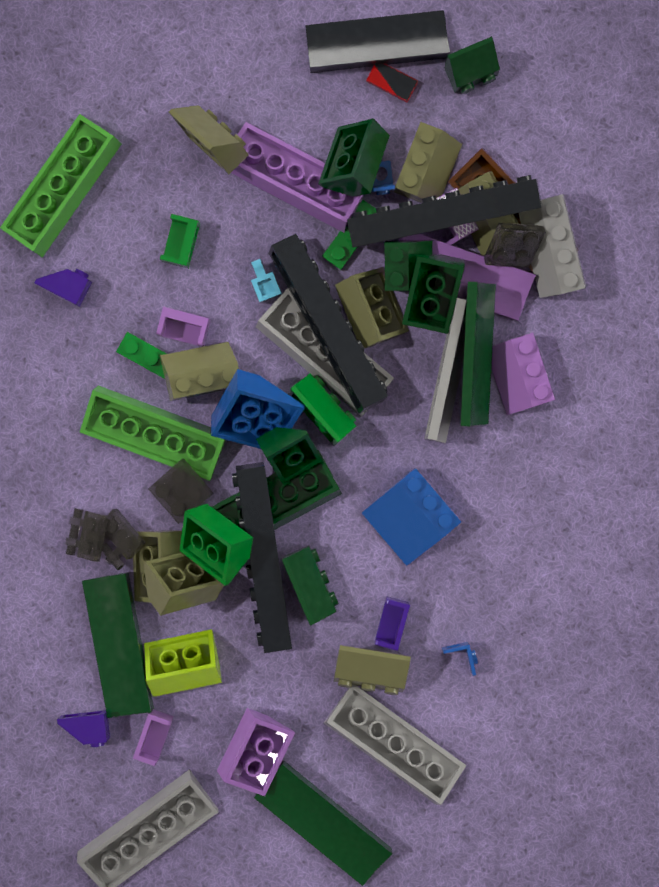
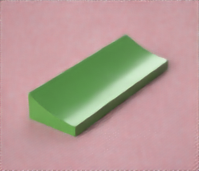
(61, 185)
(151, 431)

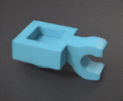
(265, 284)

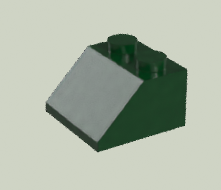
(472, 66)
(401, 261)
(289, 451)

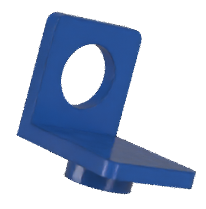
(384, 186)
(471, 655)

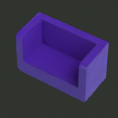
(392, 623)

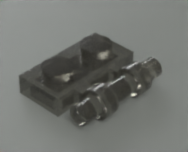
(92, 534)
(123, 537)

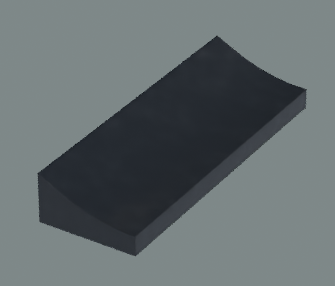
(377, 41)

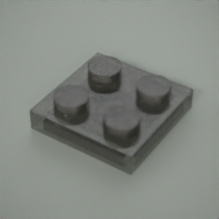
(514, 245)
(180, 490)

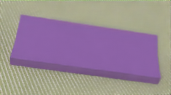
(292, 178)
(510, 282)

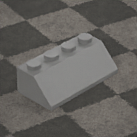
(557, 258)

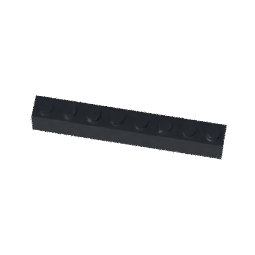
(445, 212)
(327, 323)
(264, 559)

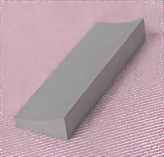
(290, 331)
(448, 376)
(395, 744)
(147, 832)

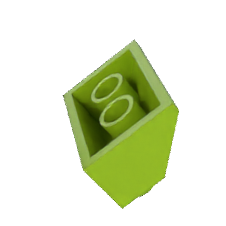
(182, 663)

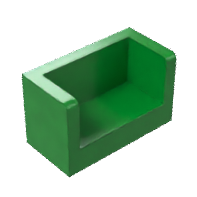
(181, 241)

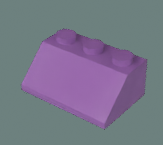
(520, 374)
(255, 752)

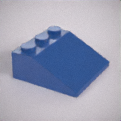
(251, 409)
(411, 517)

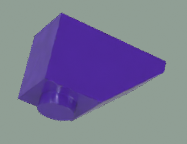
(67, 284)
(87, 727)

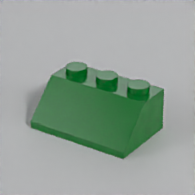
(323, 408)
(214, 543)

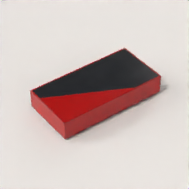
(392, 81)

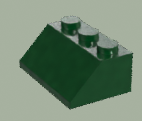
(354, 158)
(433, 292)
(310, 584)

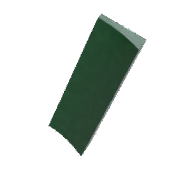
(478, 353)
(291, 498)
(117, 645)
(324, 824)

